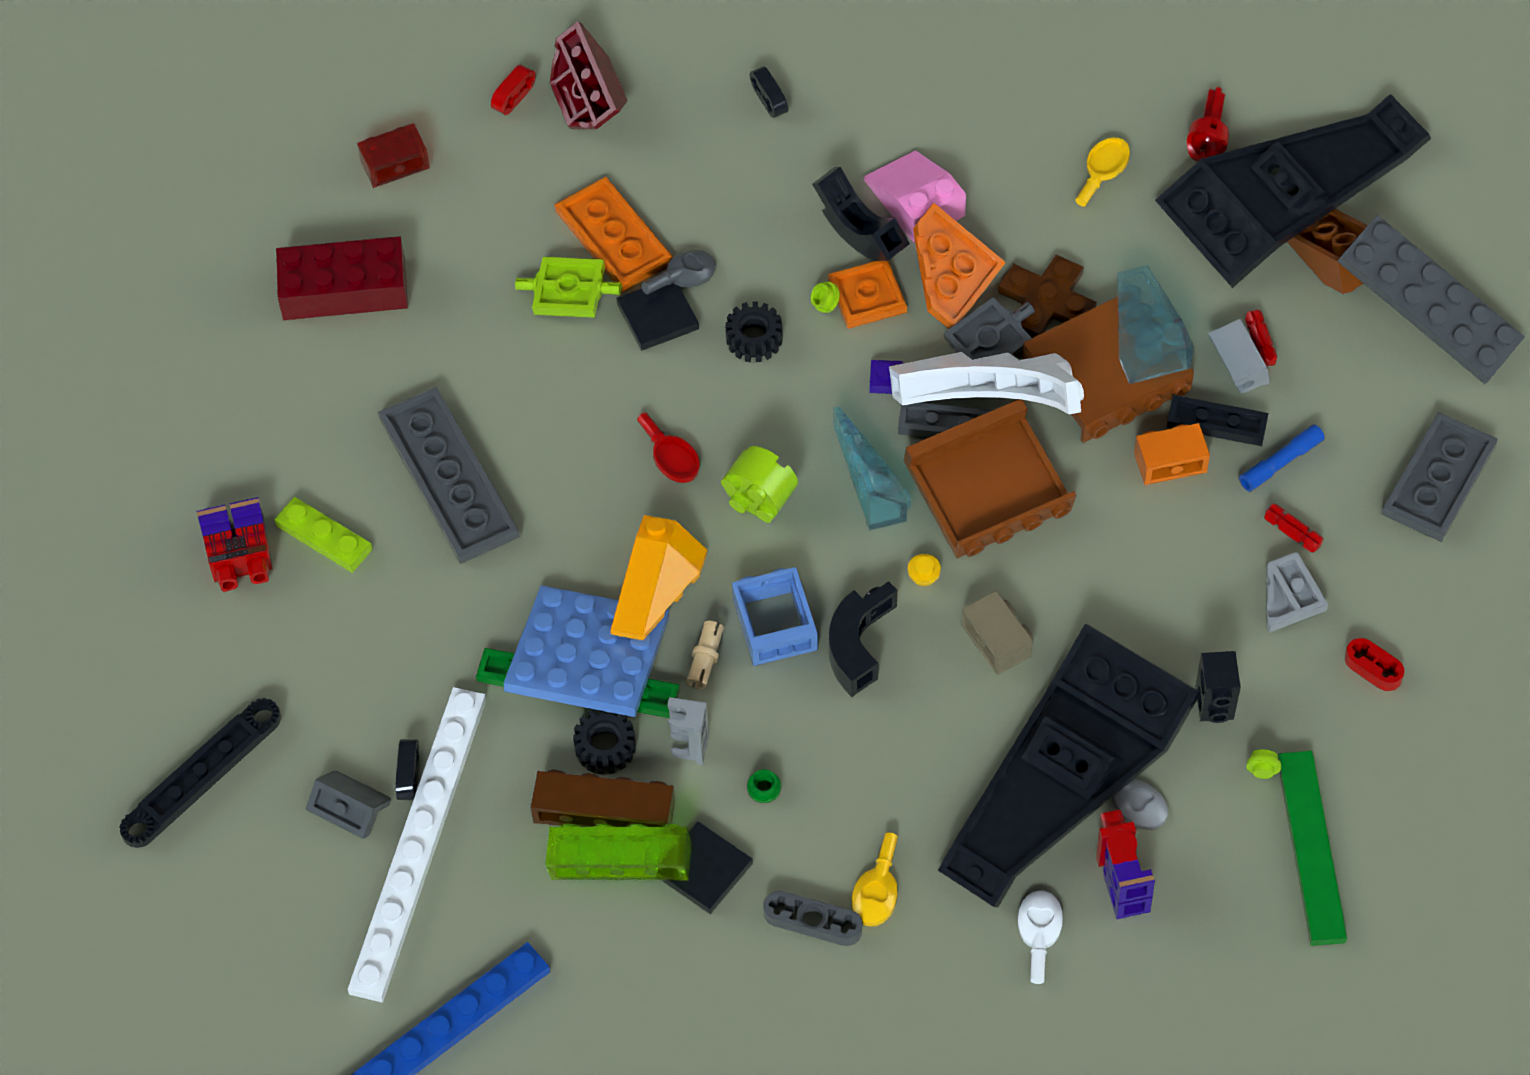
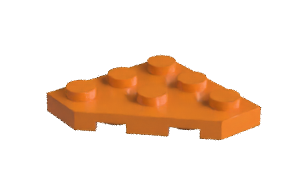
(952, 265)

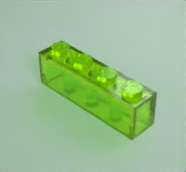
(618, 852)

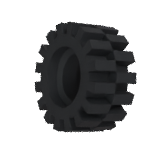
(751, 317)
(604, 758)

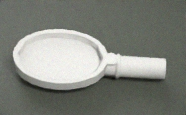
(1039, 926)

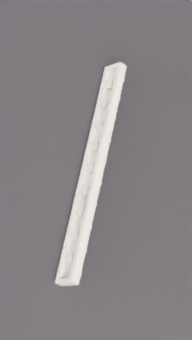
(417, 846)

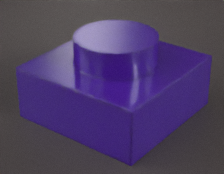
(880, 376)

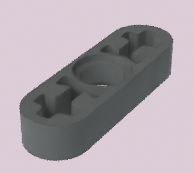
(819, 931)

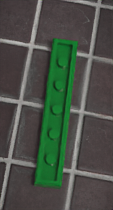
(496, 663)
(1311, 849)

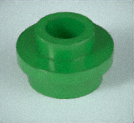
(760, 778)

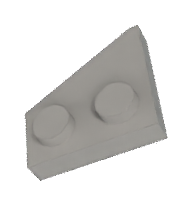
(1291, 592)

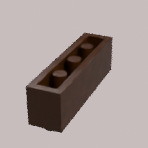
(596, 800)

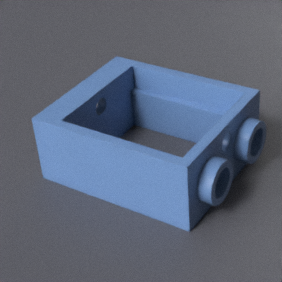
(780, 643)

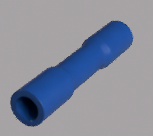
(1296, 447)

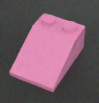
(912, 186)

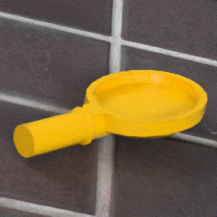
(1103, 163)
(876, 889)

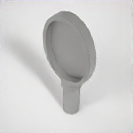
(1141, 805)

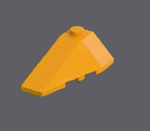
(658, 571)

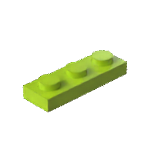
(323, 534)

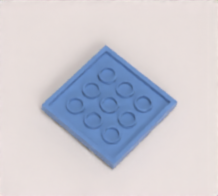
(575, 659)

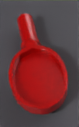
(671, 454)

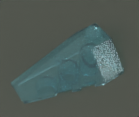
(1149, 328)
(874, 481)

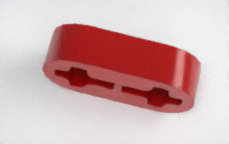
(513, 89)
(1374, 664)

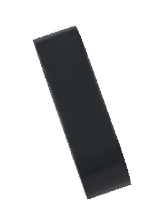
(768, 92)
(407, 769)

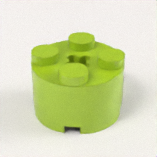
(759, 483)

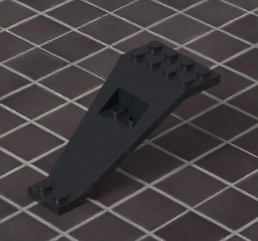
(1099, 709)

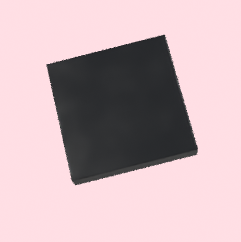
(657, 315)
(712, 870)

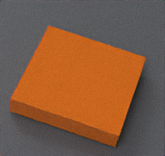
(868, 293)

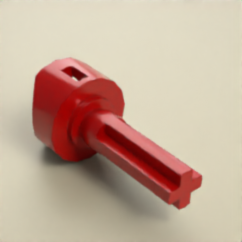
(1209, 132)

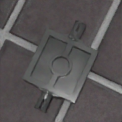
(990, 331)

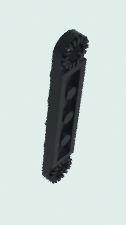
(200, 772)

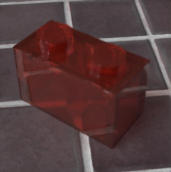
(393, 155)

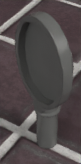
(684, 270)

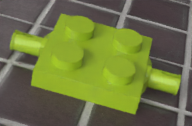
(568, 286)

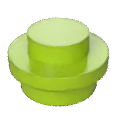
(825, 296)
(1263, 763)

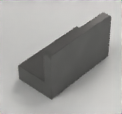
(346, 803)

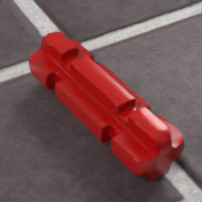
(1261, 337)
(1293, 528)

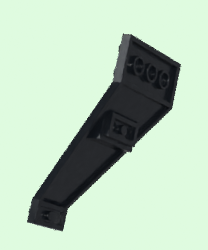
(1245, 214)

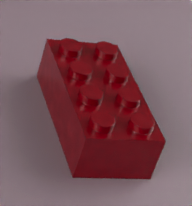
(341, 278)

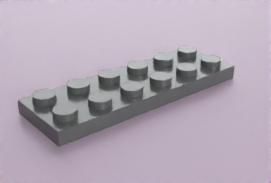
(1431, 299)
(448, 475)

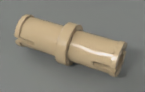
(705, 655)

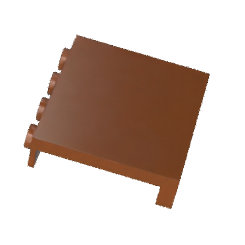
(1092, 351)
(987, 479)

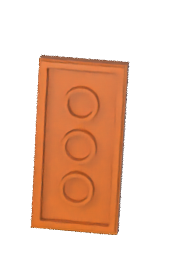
(613, 233)

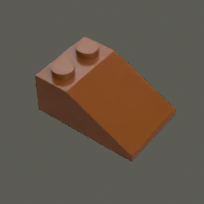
(1324, 244)

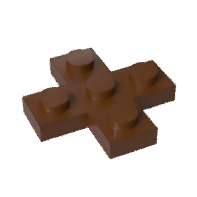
(1048, 294)

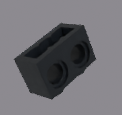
(1219, 686)

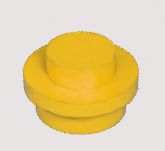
(924, 569)

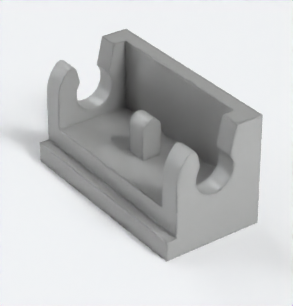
(1240, 356)
(690, 724)

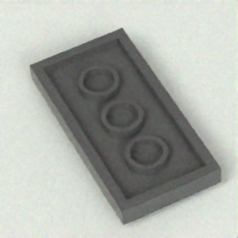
(1439, 477)

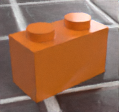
(1171, 453)

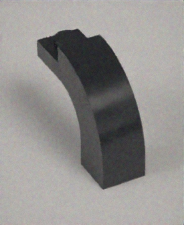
(861, 228)
(848, 657)

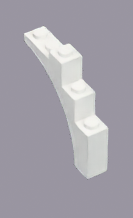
(1036, 379)

